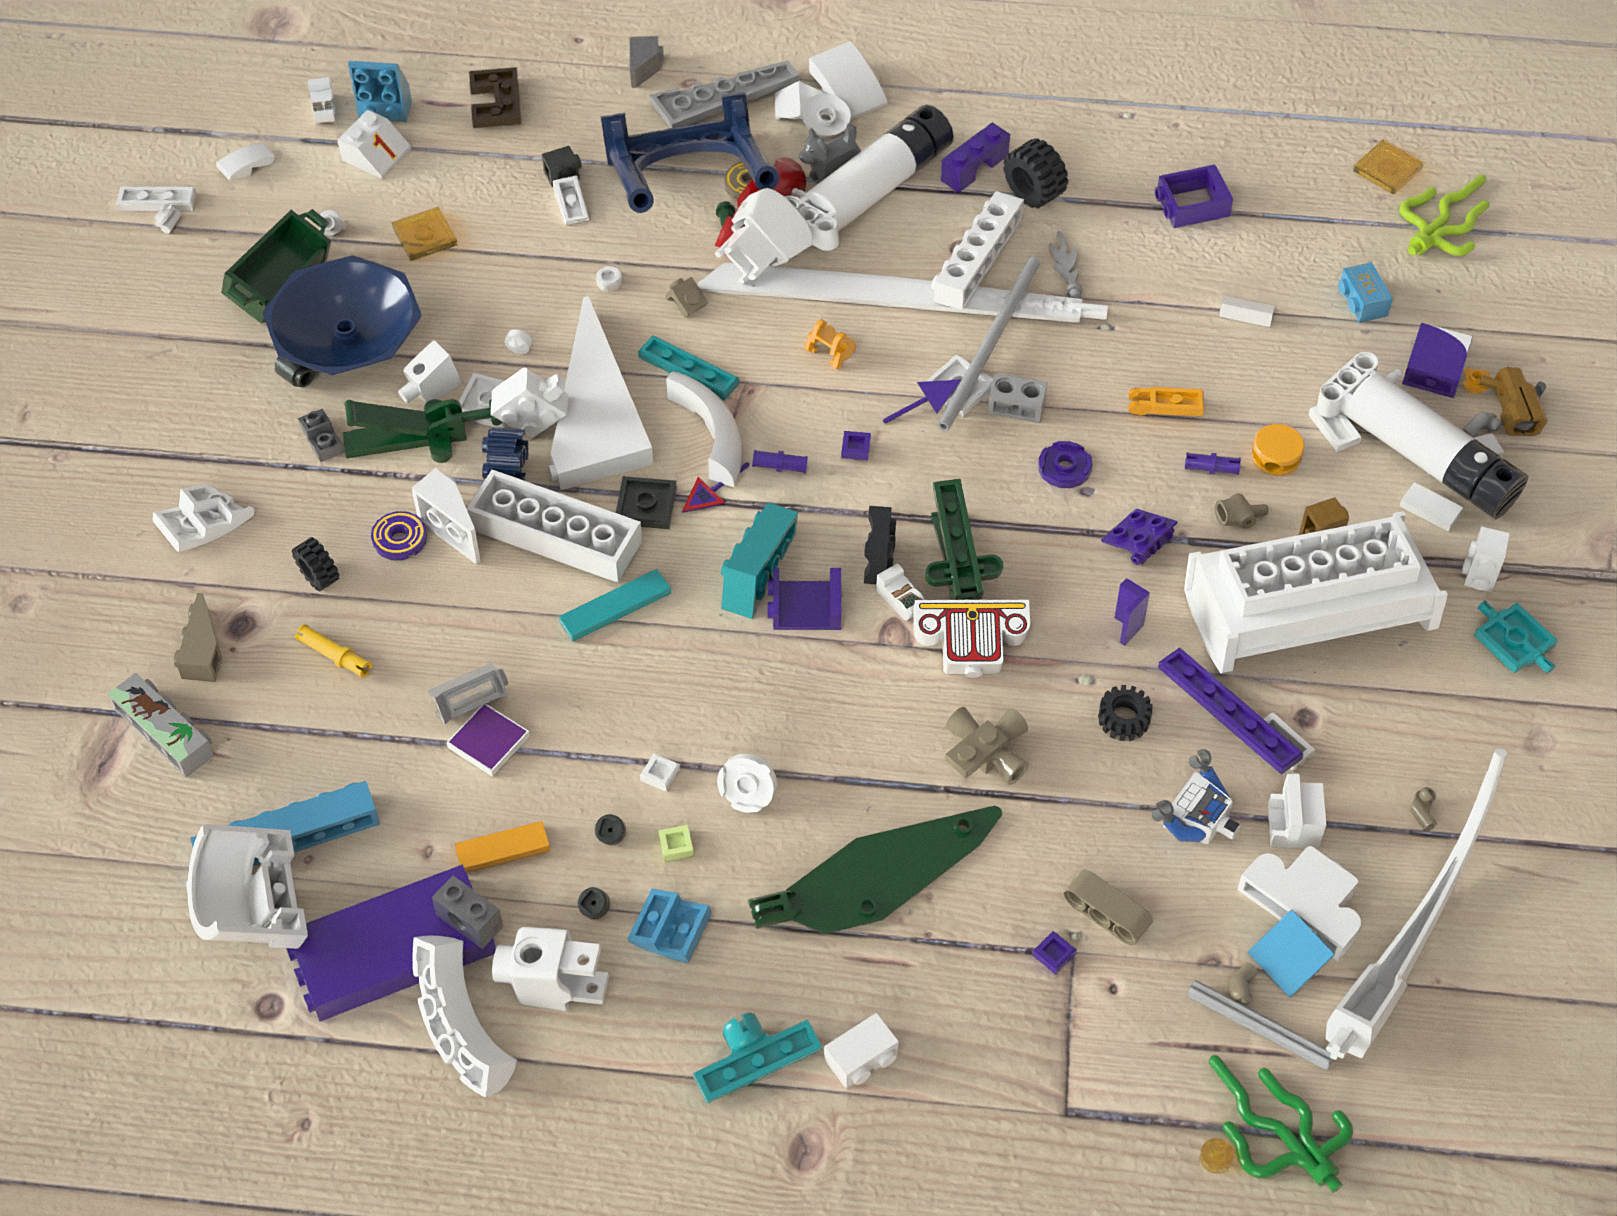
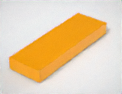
(502, 847)

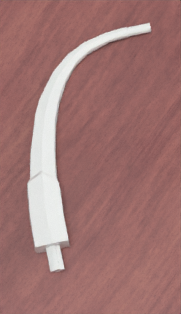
(1381, 985)

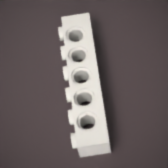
(977, 250)

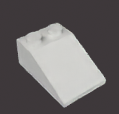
(445, 513)

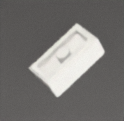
(1246, 311)

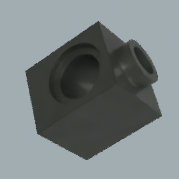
(561, 164)

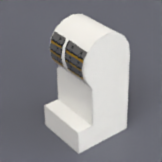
(322, 100)

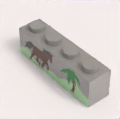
(161, 724)

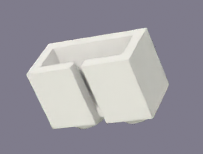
(861, 1050)

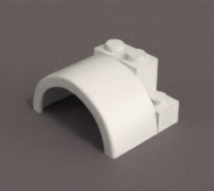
(232, 902)

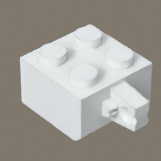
(530, 401)

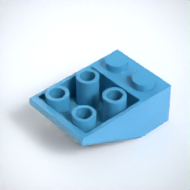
(380, 89)

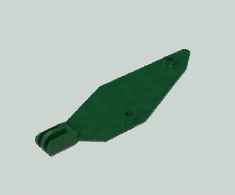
(875, 873)

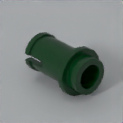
(724, 210)

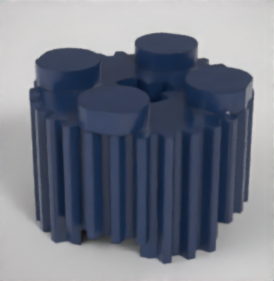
(505, 452)

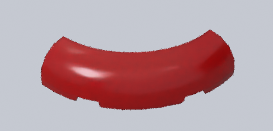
(791, 177)

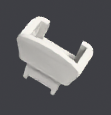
(771, 233)

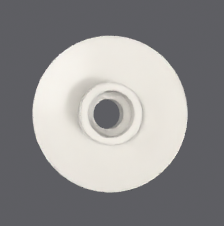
(827, 107)

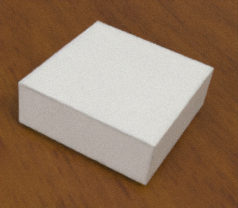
(660, 772)

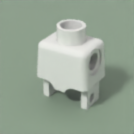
(547, 969)

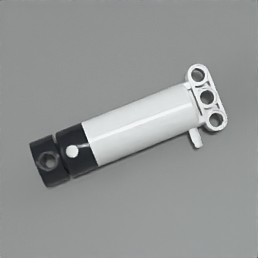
(872, 174)
(1421, 435)

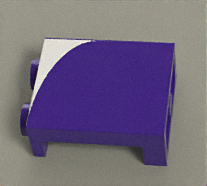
(1437, 360)

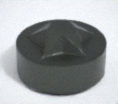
(610, 829)
(594, 903)

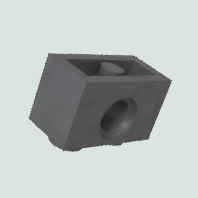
(467, 912)

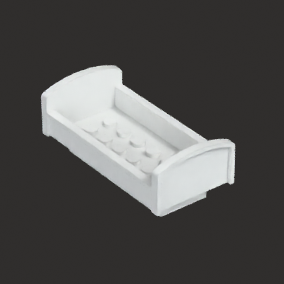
(1310, 589)

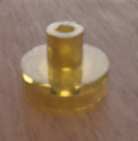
(1216, 1155)

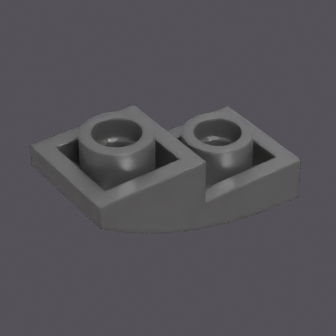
(321, 435)

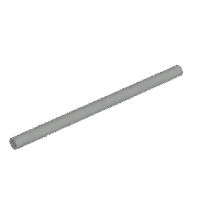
(988, 344)

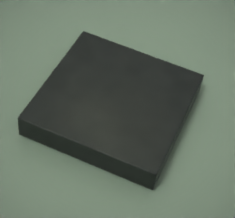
(647, 501)

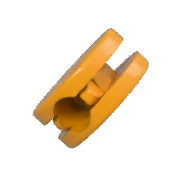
(1278, 449)

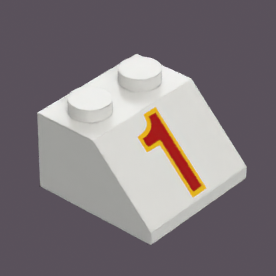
(373, 145)

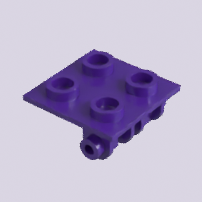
(1141, 534)

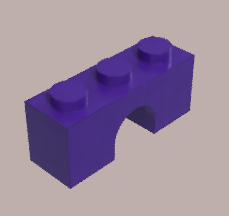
(986, 146)

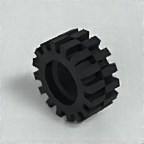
(315, 564)
(1128, 699)

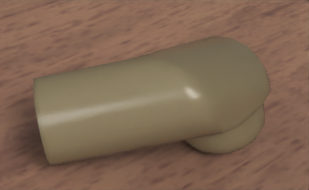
(1421, 806)
(1239, 982)

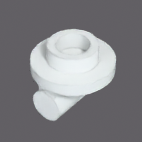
(167, 218)
(335, 224)

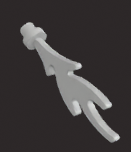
(1065, 266)

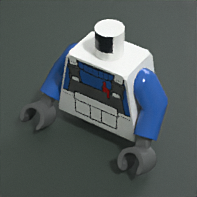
(1200, 807)

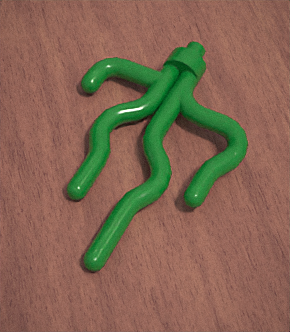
(1306, 1155)

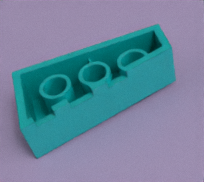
(756, 558)

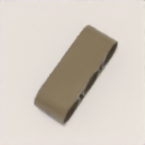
(1108, 907)

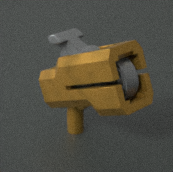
(1519, 401)

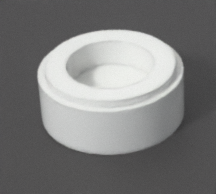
(609, 278)

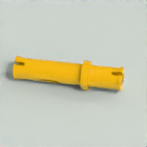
(343, 656)

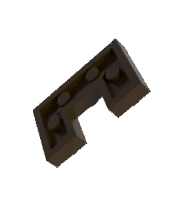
(507, 101)

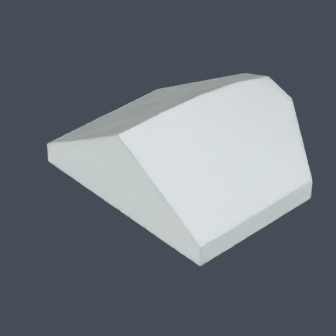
(791, 100)

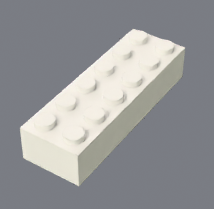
(555, 525)

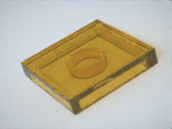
(1388, 166)
(424, 233)

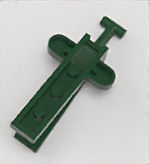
(401, 429)
(961, 566)

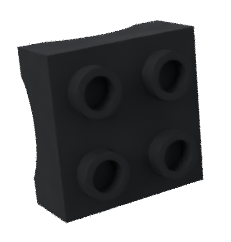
(880, 543)

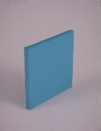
(1291, 953)

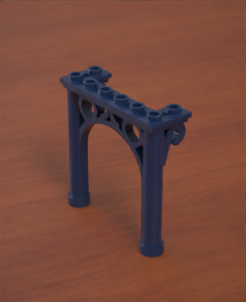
(638, 151)

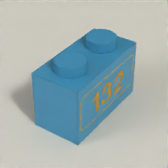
(1365, 292)

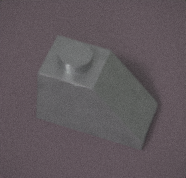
(644, 58)

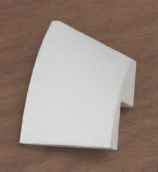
(201, 517)

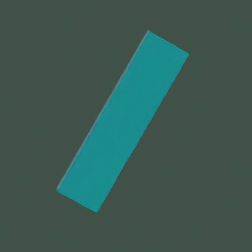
(675, 359)
(614, 605)

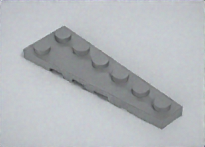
(703, 101)

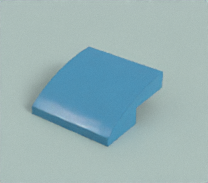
(670, 925)

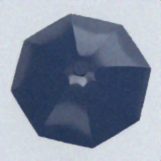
(342, 315)

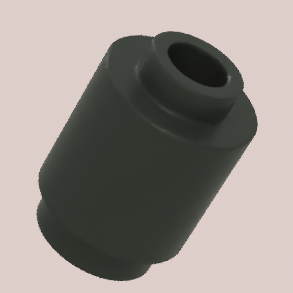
(294, 373)

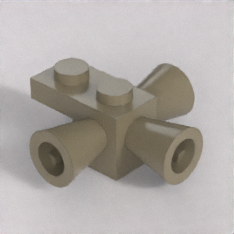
(986, 745)

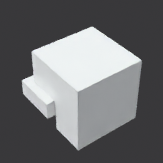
(1297, 815)

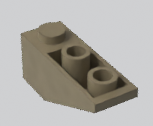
(199, 652)

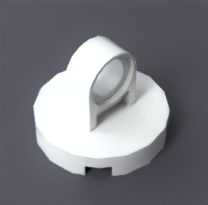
(747, 782)

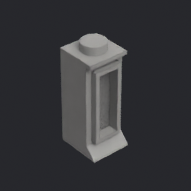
(469, 691)

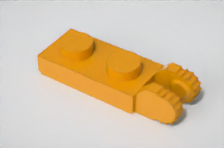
(1166, 401)

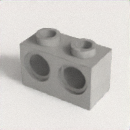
(1017, 398)

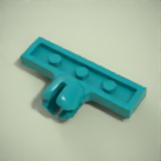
(754, 1055)

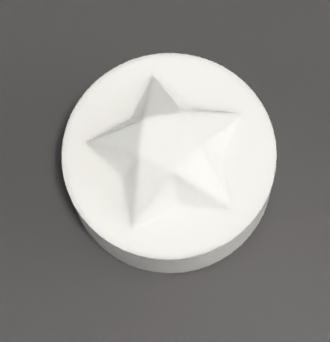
(518, 341)

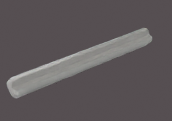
(1260, 1024)

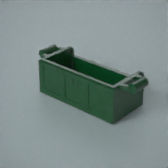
(273, 258)

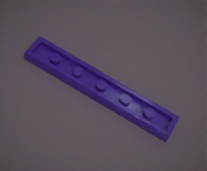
(1231, 711)

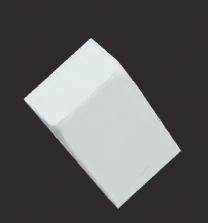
(570, 200)

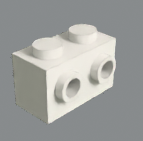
(1485, 559)

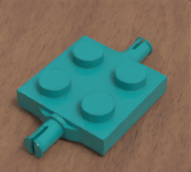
(1515, 637)

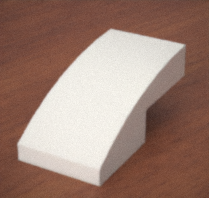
(240, 162)

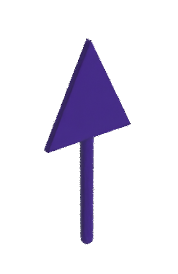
(935, 392)

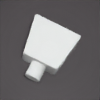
(430, 375)

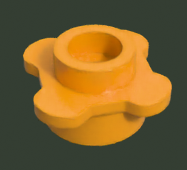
(1472, 379)

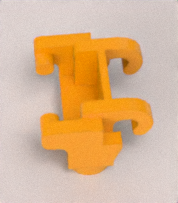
(840, 345)

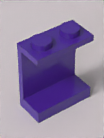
(805, 603)

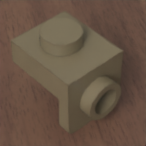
(687, 296)

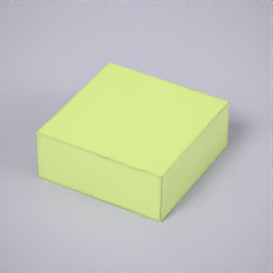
(676, 843)

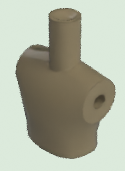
(1238, 512)

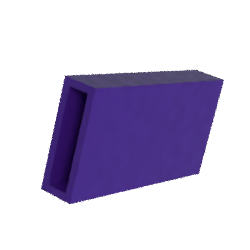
(369, 946)

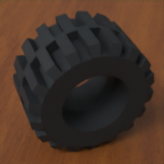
(1035, 173)

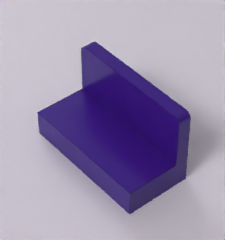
(1131, 609)

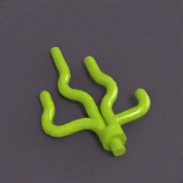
(1435, 231)

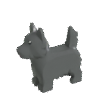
(830, 156)

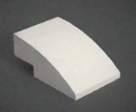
(848, 76)

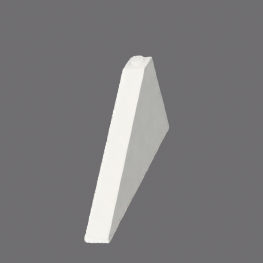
(601, 425)

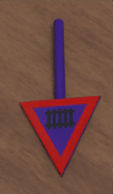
(703, 496)

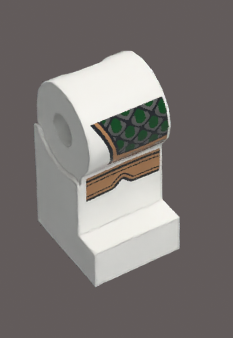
(898, 591)

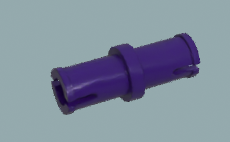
(779, 461)
(1212, 463)

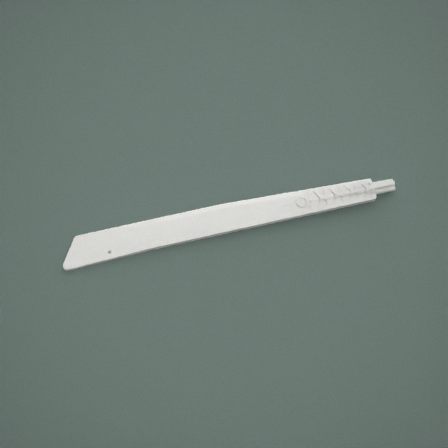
(889, 292)

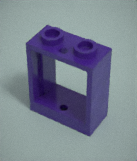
(1190, 180)

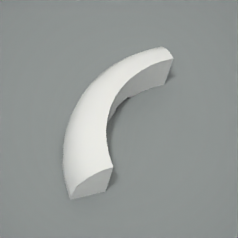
(726, 454)
(452, 1019)

